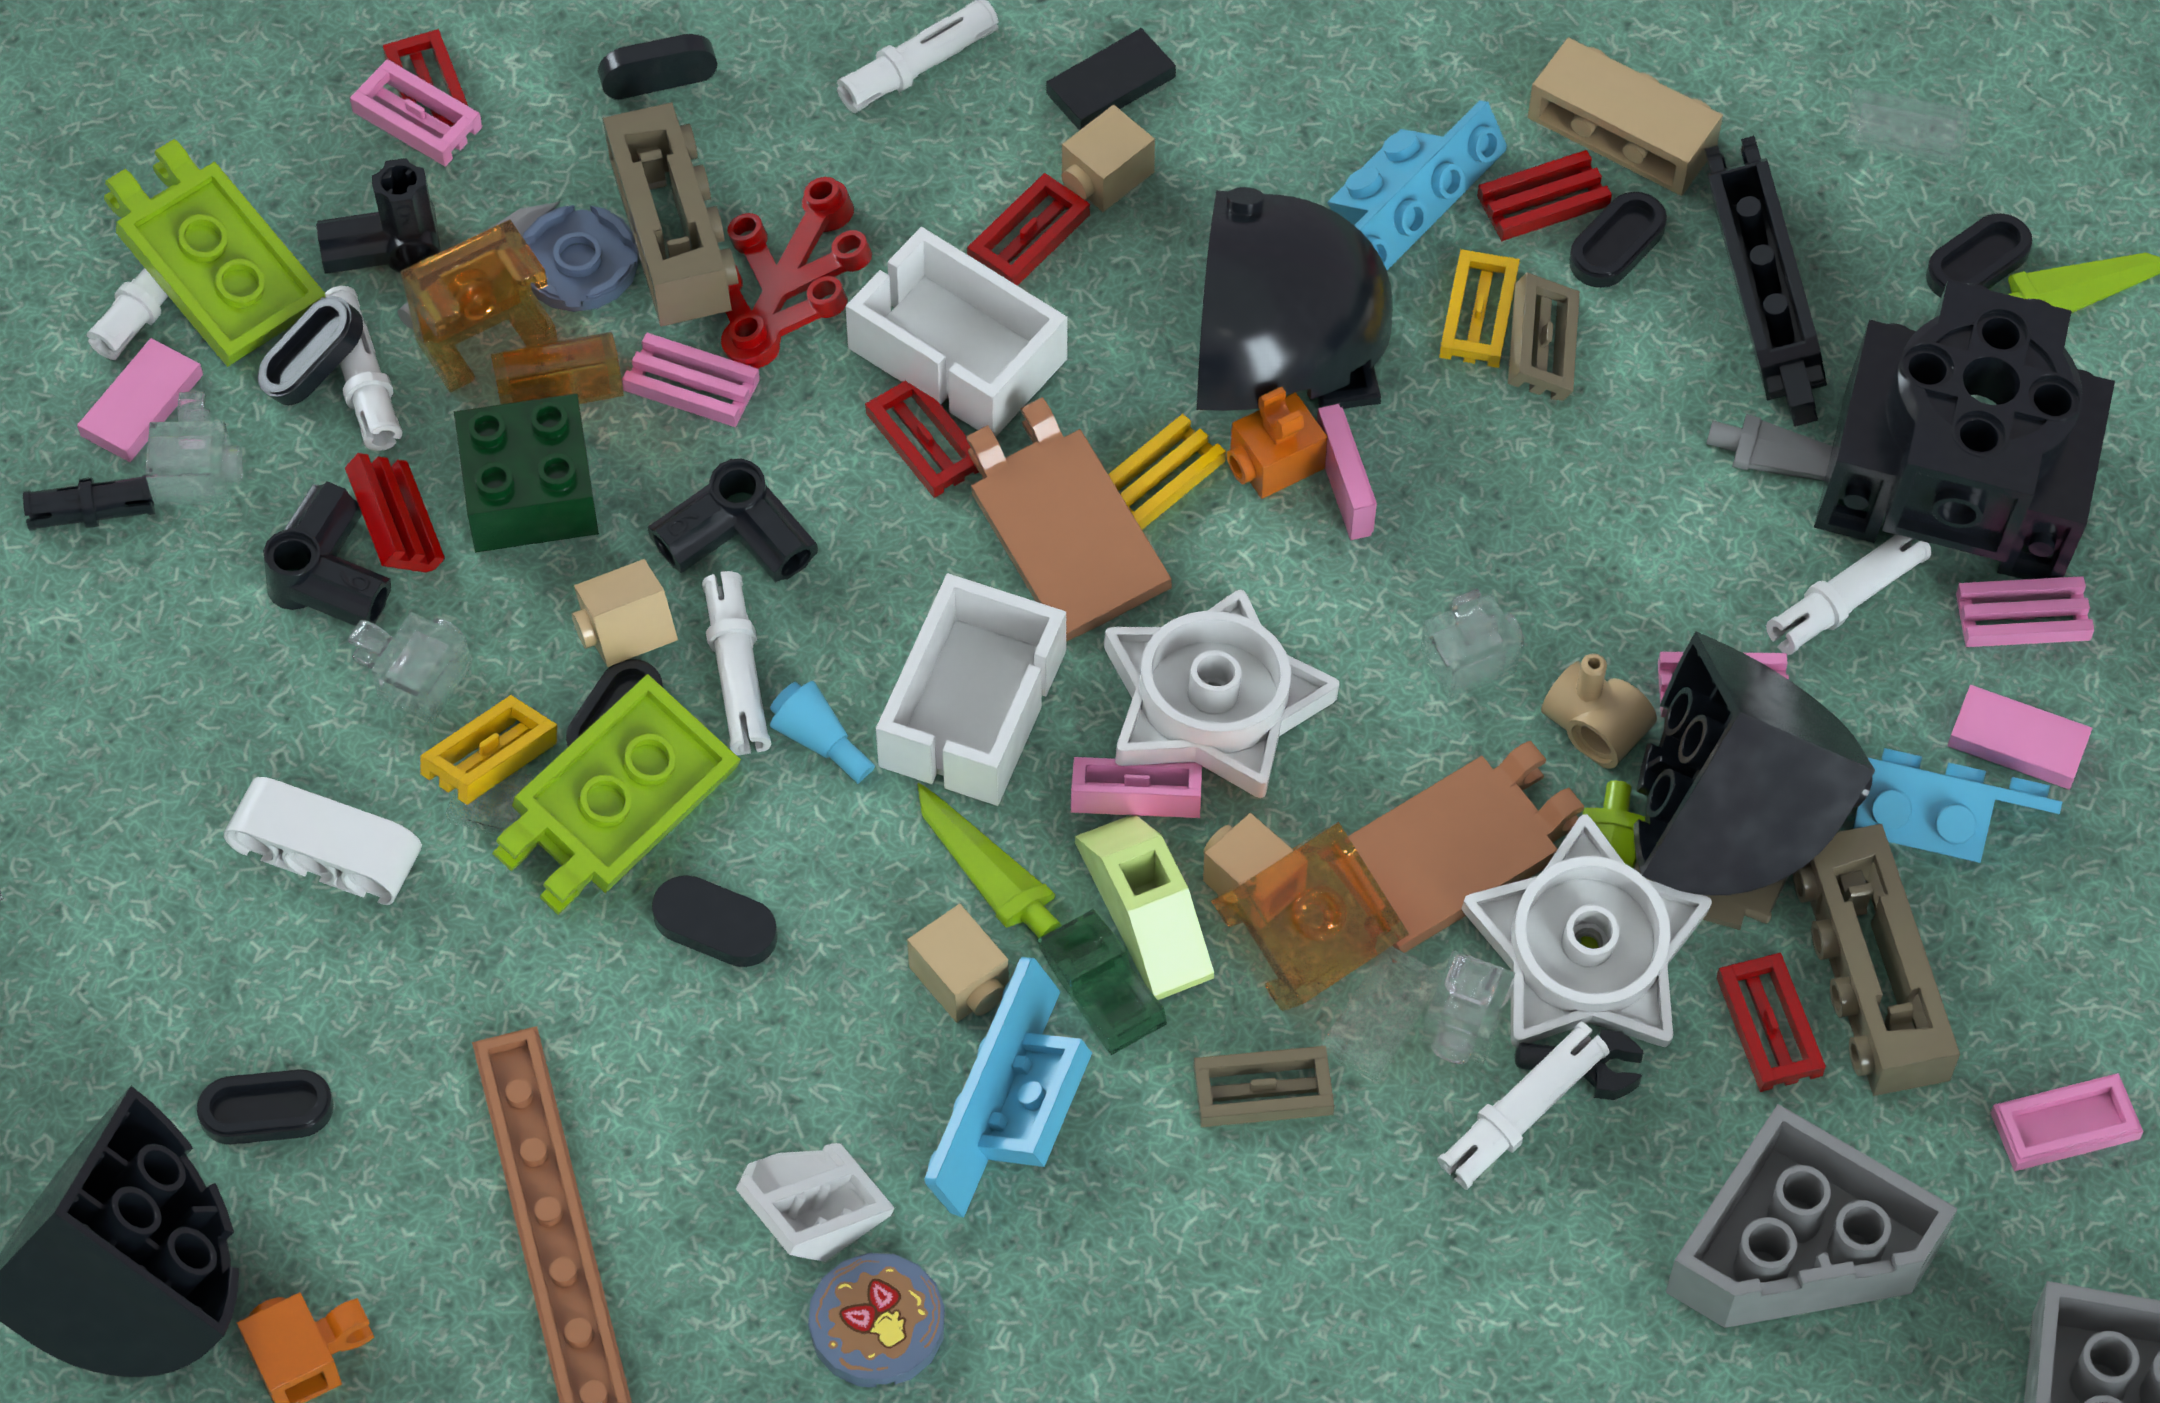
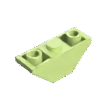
(1148, 904)

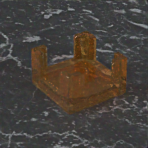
(472, 291)
(1313, 915)

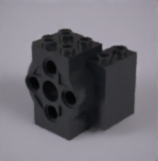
(1962, 467)

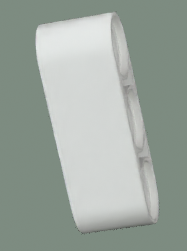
(323, 837)

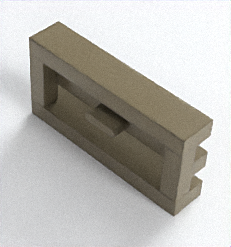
(1533, 333)
(1269, 1109)

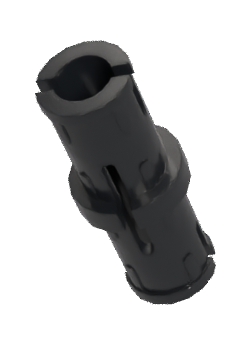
(87, 502)

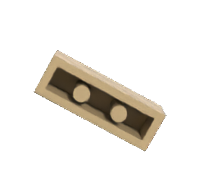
(1624, 115)

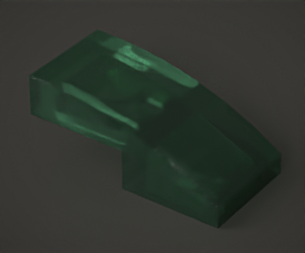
(1101, 982)

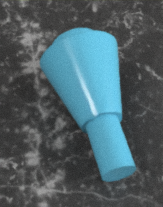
(810, 721)

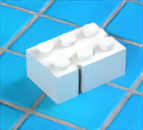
(957, 331)
(971, 689)

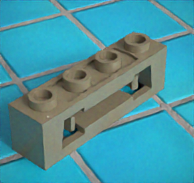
(697, 273)
(1839, 887)

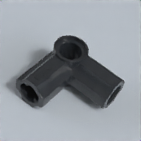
(395, 236)
(758, 523)
(312, 545)

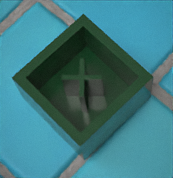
(525, 473)

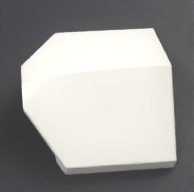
(814, 1200)

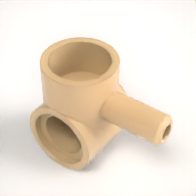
(1598, 714)

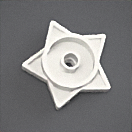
(1213, 692)
(1595, 896)

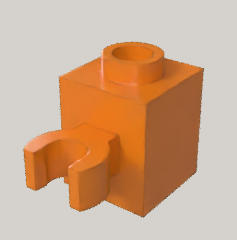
(1276, 444)
(296, 1351)

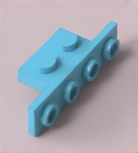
(1418, 180)
(1939, 810)
(1012, 1093)

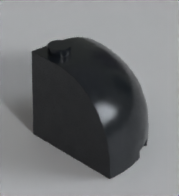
(1287, 300)
(1743, 776)
(123, 1253)

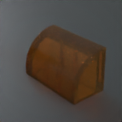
(560, 368)

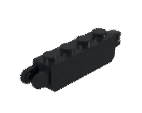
(1767, 279)

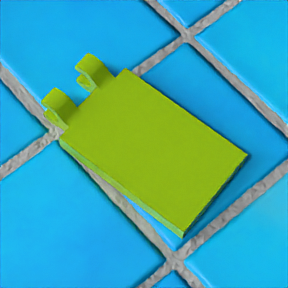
(212, 254)
(616, 792)

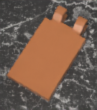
(1065, 523)
(1463, 839)

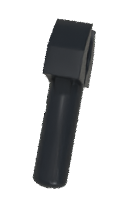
(1607, 1083)

